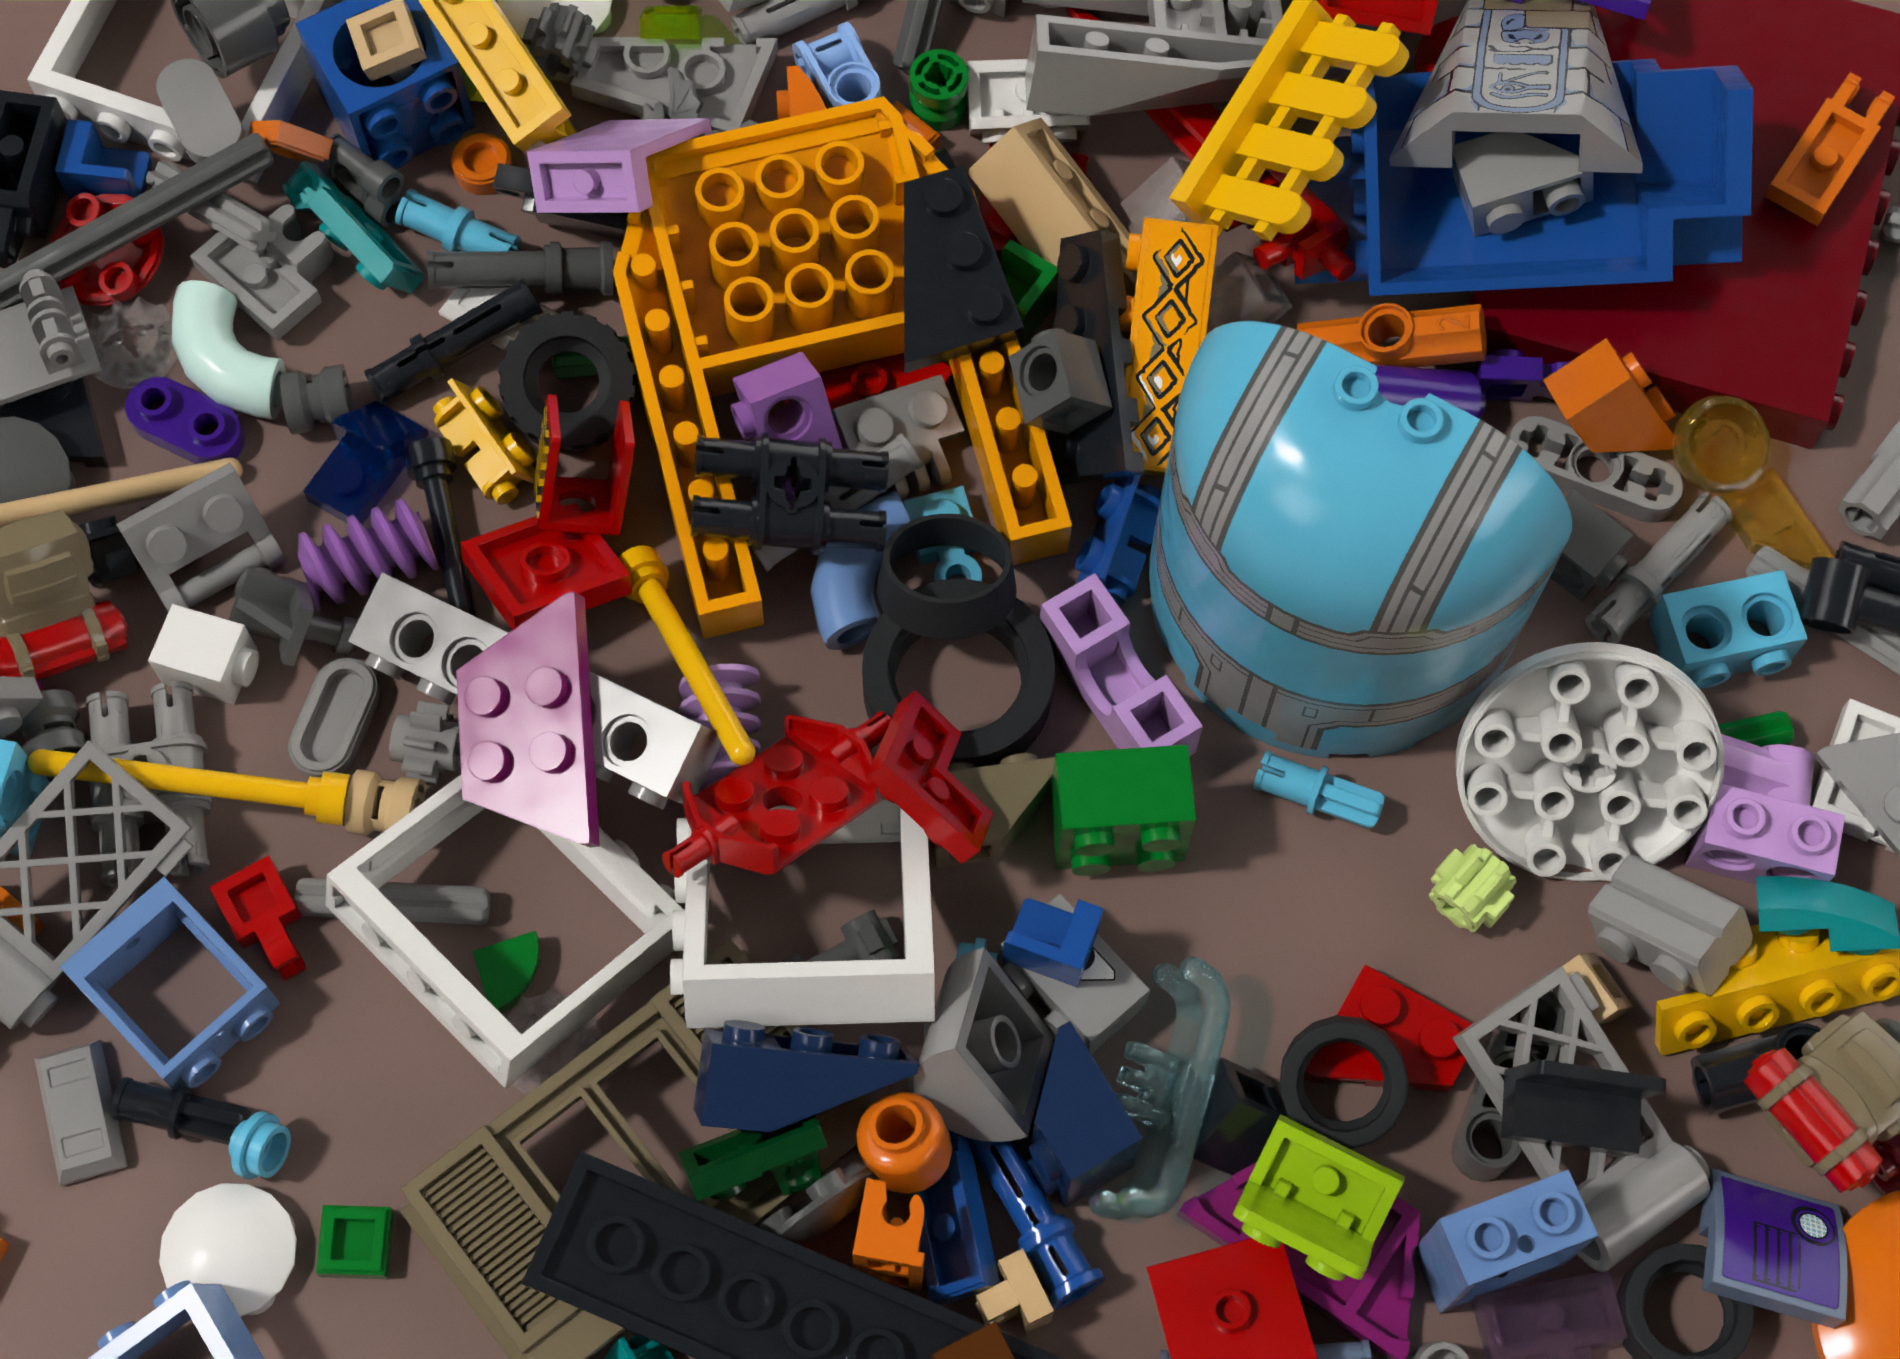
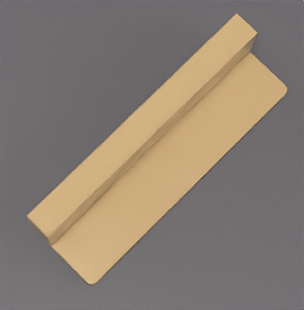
(1044, 193)

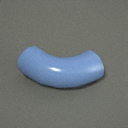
(846, 581)

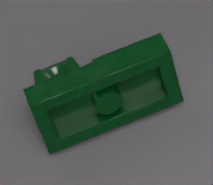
(732, 1160)

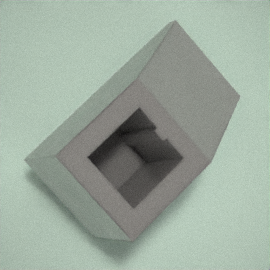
(1515, 180)

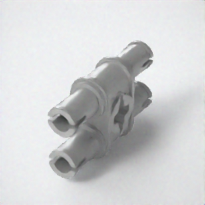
(176, 746)

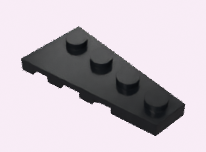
(1089, 306)

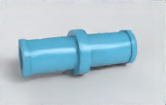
(453, 227)

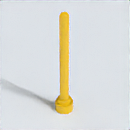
(649, 587)
(319, 796)

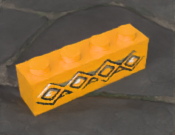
(1165, 324)

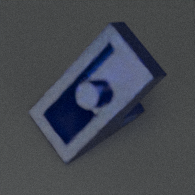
(363, 461)

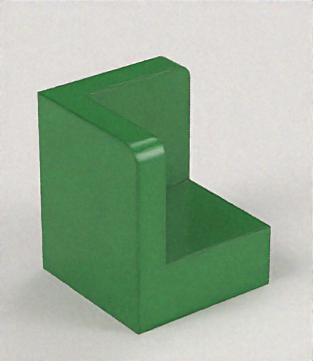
(1032, 286)

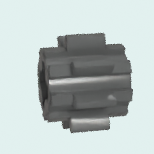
(561, 41)

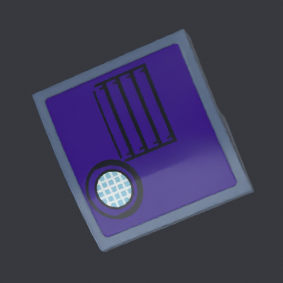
(1774, 1249)

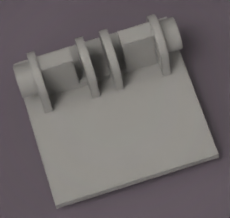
(43, 339)

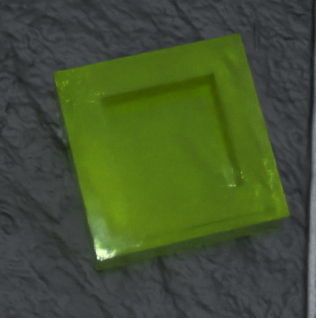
(671, 22)

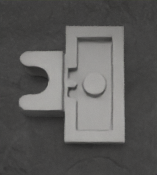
(274, 282)

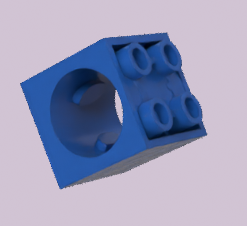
(394, 119)

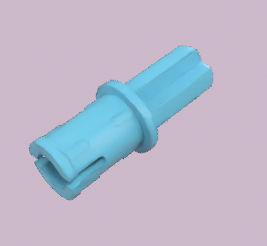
(1319, 790)

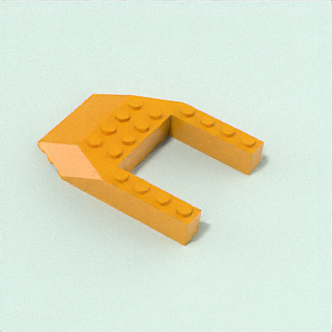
(785, 248)

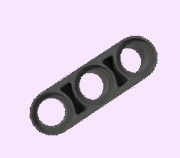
(1480, 1111)

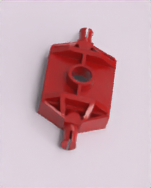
(813, 769)

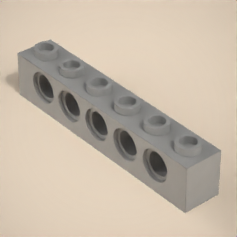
(402, 618)

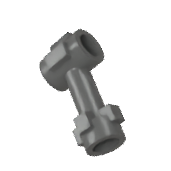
(865, 940)

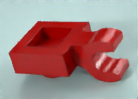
(259, 909)

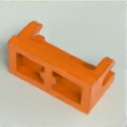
(891, 1249)

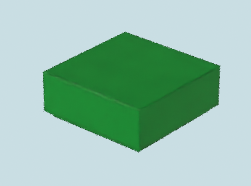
(355, 1242)

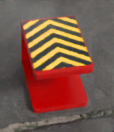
(605, 495)

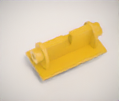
(474, 421)

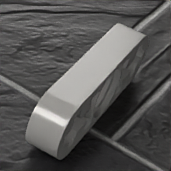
(1641, 468)

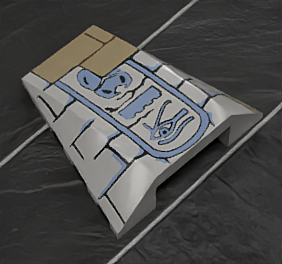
(1523, 72)

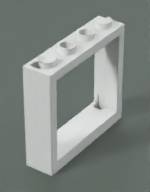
(144, 123)
(440, 987)
(818, 989)

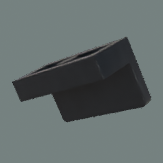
(1576, 1106)

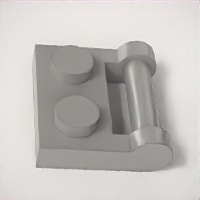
(194, 524)

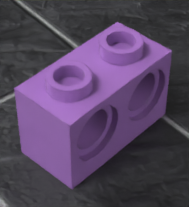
(802, 418)

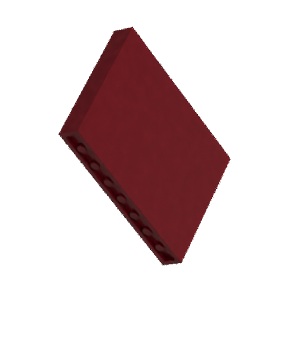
(1784, 314)

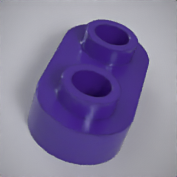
(180, 420)

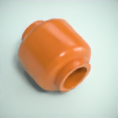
(904, 1142)

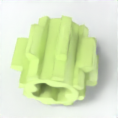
(1472, 888)

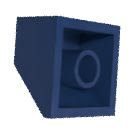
(1080, 1125)

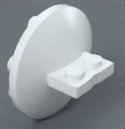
(1589, 760)

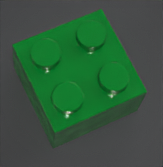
(1122, 809)

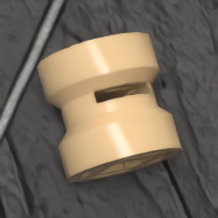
(379, 803)

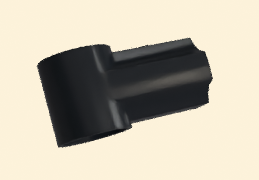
(1721, 1073)

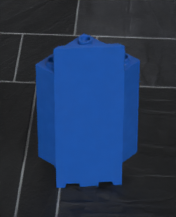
(1680, 211)

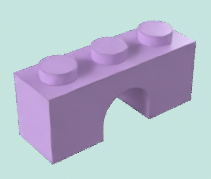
(1097, 655)

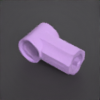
(1769, 769)

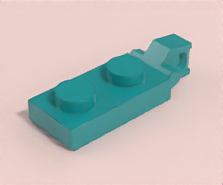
(351, 228)

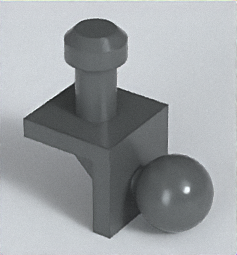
(284, 612)

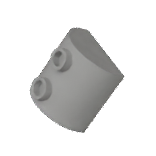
(983, 1053)

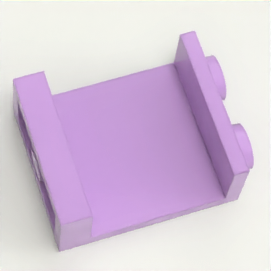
(605, 165)

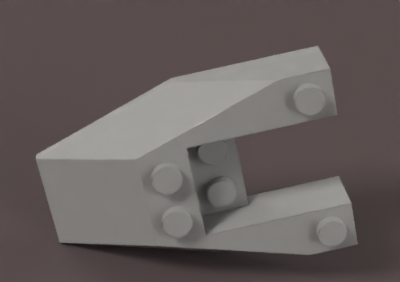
(1183, 58)

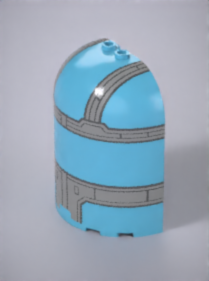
(1340, 556)

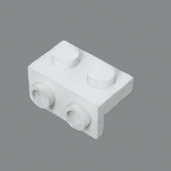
(999, 102)

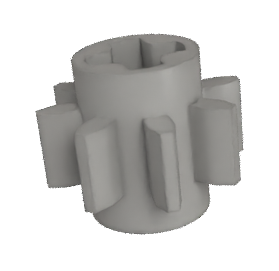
(426, 742)

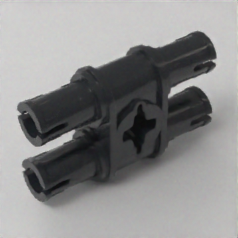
(767, 516)

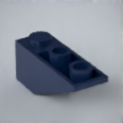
(778, 1079)

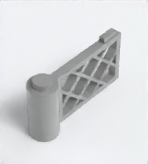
(25, 966)
(1633, 1193)

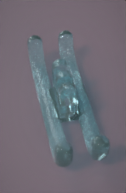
(1171, 1091)

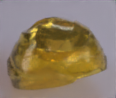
(1720, 444)

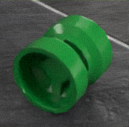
(939, 89)

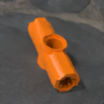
(1427, 335)

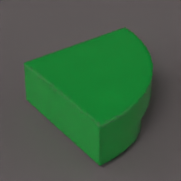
(508, 969)

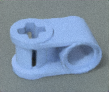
(838, 67)

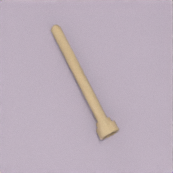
(111, 493)

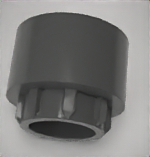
(232, 32)

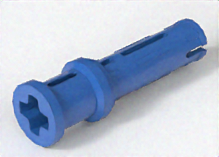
(1046, 1238)

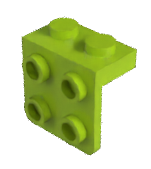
(1317, 1200)

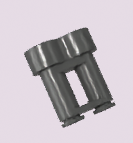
(367, 180)

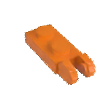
(1827, 153)

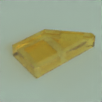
(1771, 517)

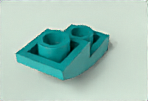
(1853, 917)

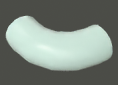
(214, 357)

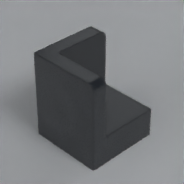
(1237, 1118)

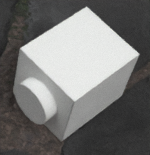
(205, 652)

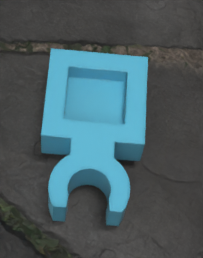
(950, 559)

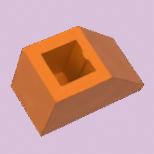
(1608, 402)

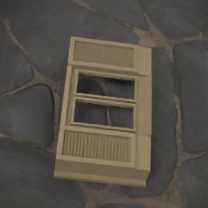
(490, 1202)

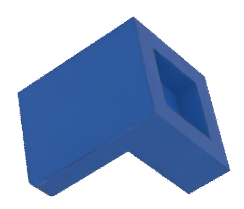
(95, 169)
(1053, 939)

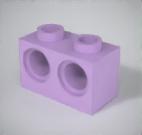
(1766, 836)

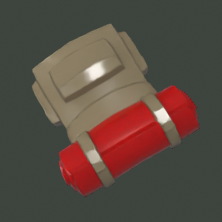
(47, 601)
(1834, 1098)

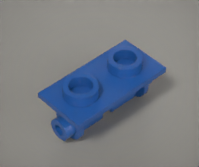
(1123, 515)

